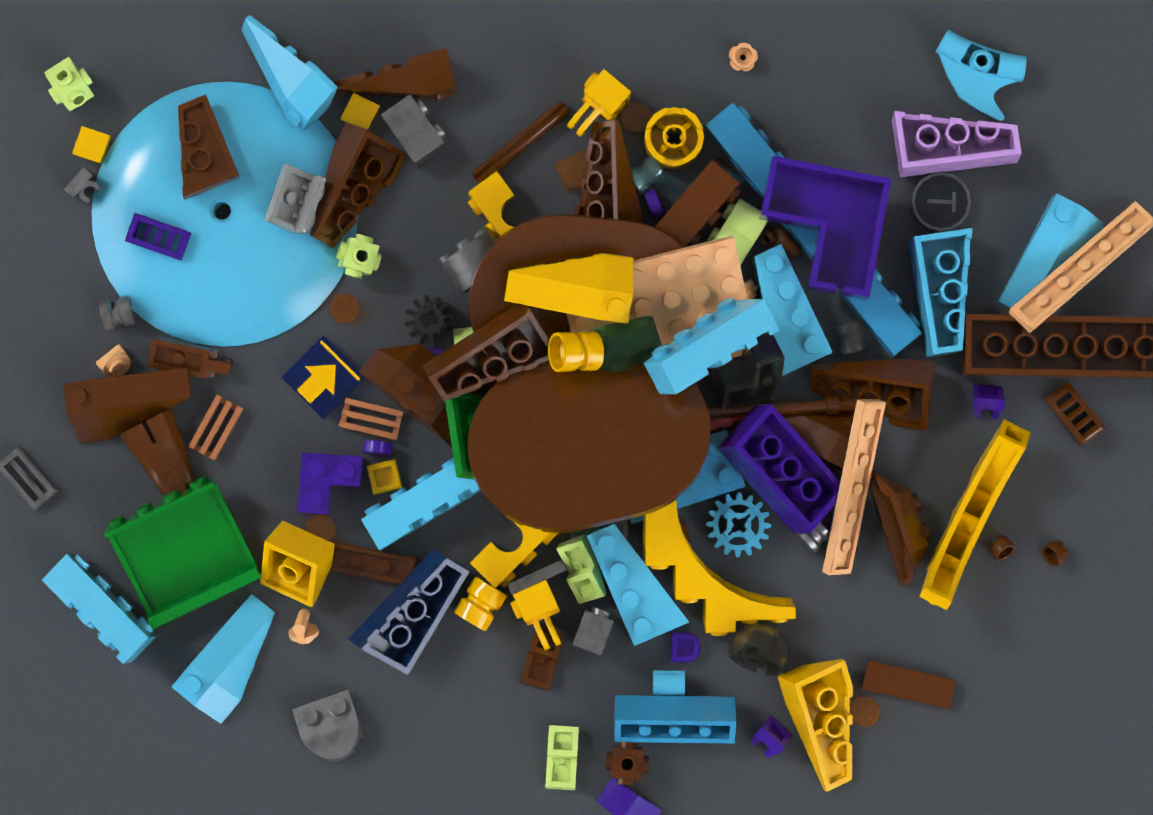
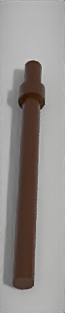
(830, 406)

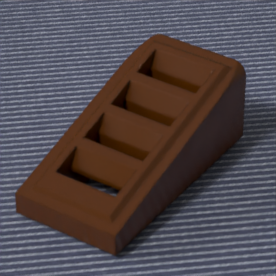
(1072, 429)

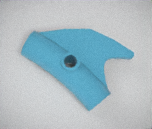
(979, 83)

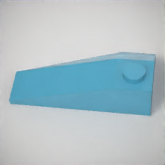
(298, 87)
(222, 669)

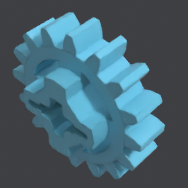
(748, 535)

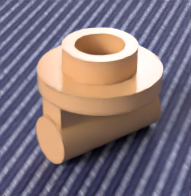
(114, 362)
(303, 631)

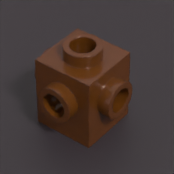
(624, 751)

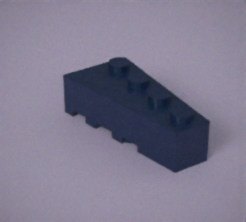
(411, 612)

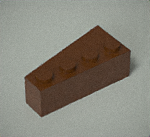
(490, 353)

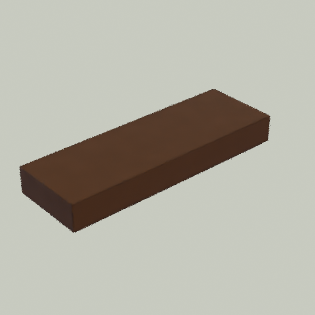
(371, 563)
(908, 684)

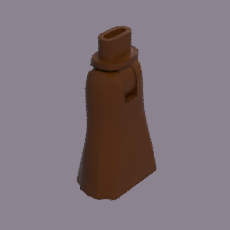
(161, 452)

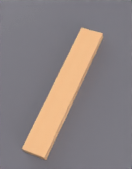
(1082, 267)
(854, 486)

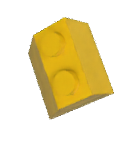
(296, 563)

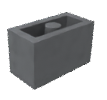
(414, 130)
(593, 630)

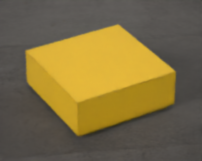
(360, 112)
(91, 145)
(384, 477)

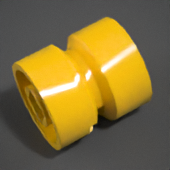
(575, 351)
(480, 603)

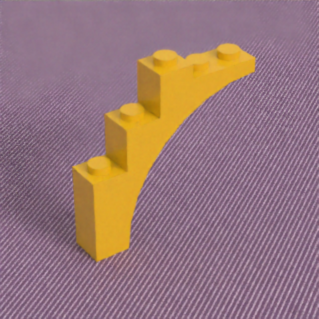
(972, 512)
(693, 580)

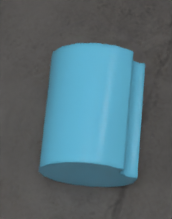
(668, 683)

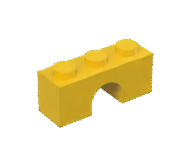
(490, 199)
(498, 566)

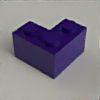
(320, 473)

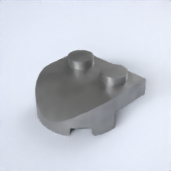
(330, 726)

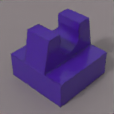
(987, 398)
(772, 735)

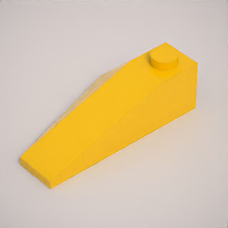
(584, 287)
(820, 709)

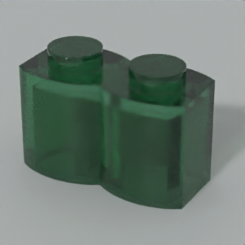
(628, 343)

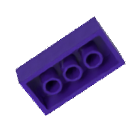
(781, 468)

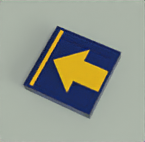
(323, 377)

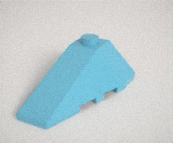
(1056, 238)

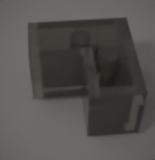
(751, 378)

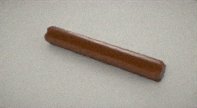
(521, 142)

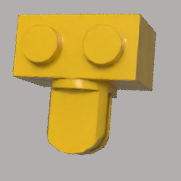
(604, 97)
(535, 605)

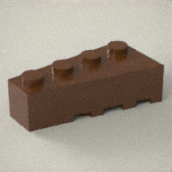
(701, 203)

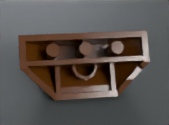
(403, 379)
(900, 524)

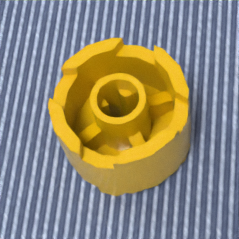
(674, 121)

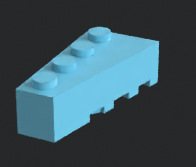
(799, 331)
(709, 343)
(417, 506)
(100, 607)

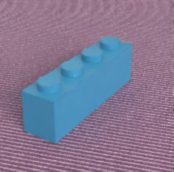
(674, 719)

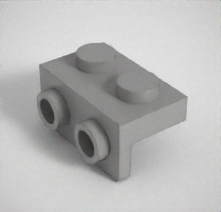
(295, 200)

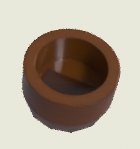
(1001, 548)
(1049, 551)

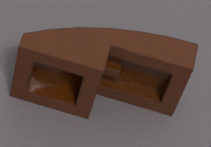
(541, 663)

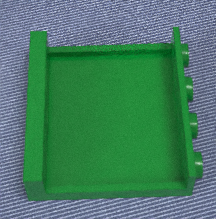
(183, 551)

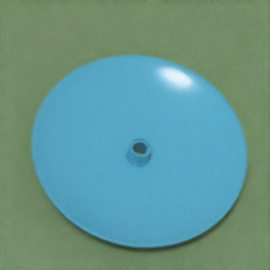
(237, 273)

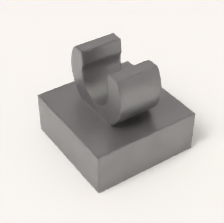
(79, 183)

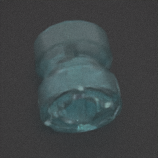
(645, 175)

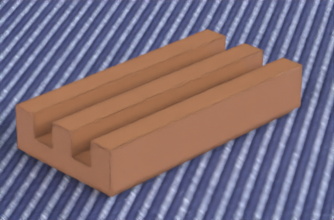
(347, 413)
(205, 422)

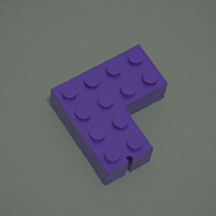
(843, 208)

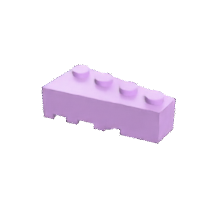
(944, 145)

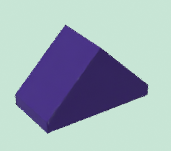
(624, 801)

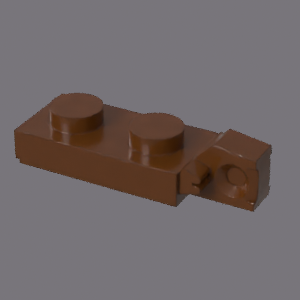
(199, 360)

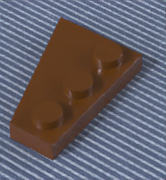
(204, 152)

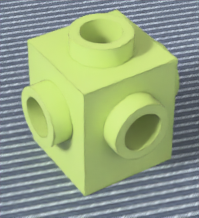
(69, 84)
(348, 260)

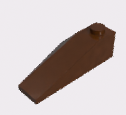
(423, 78)
(355, 175)
(609, 181)
(901, 383)
(112, 405)
(823, 433)

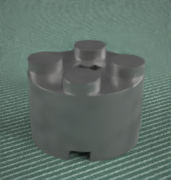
(463, 263)

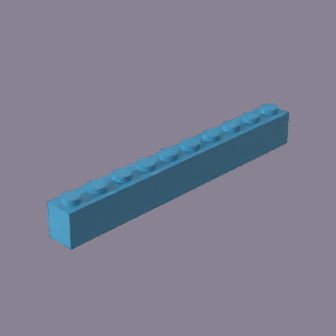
(751, 157)

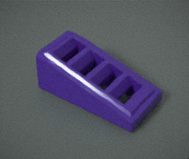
(134, 227)

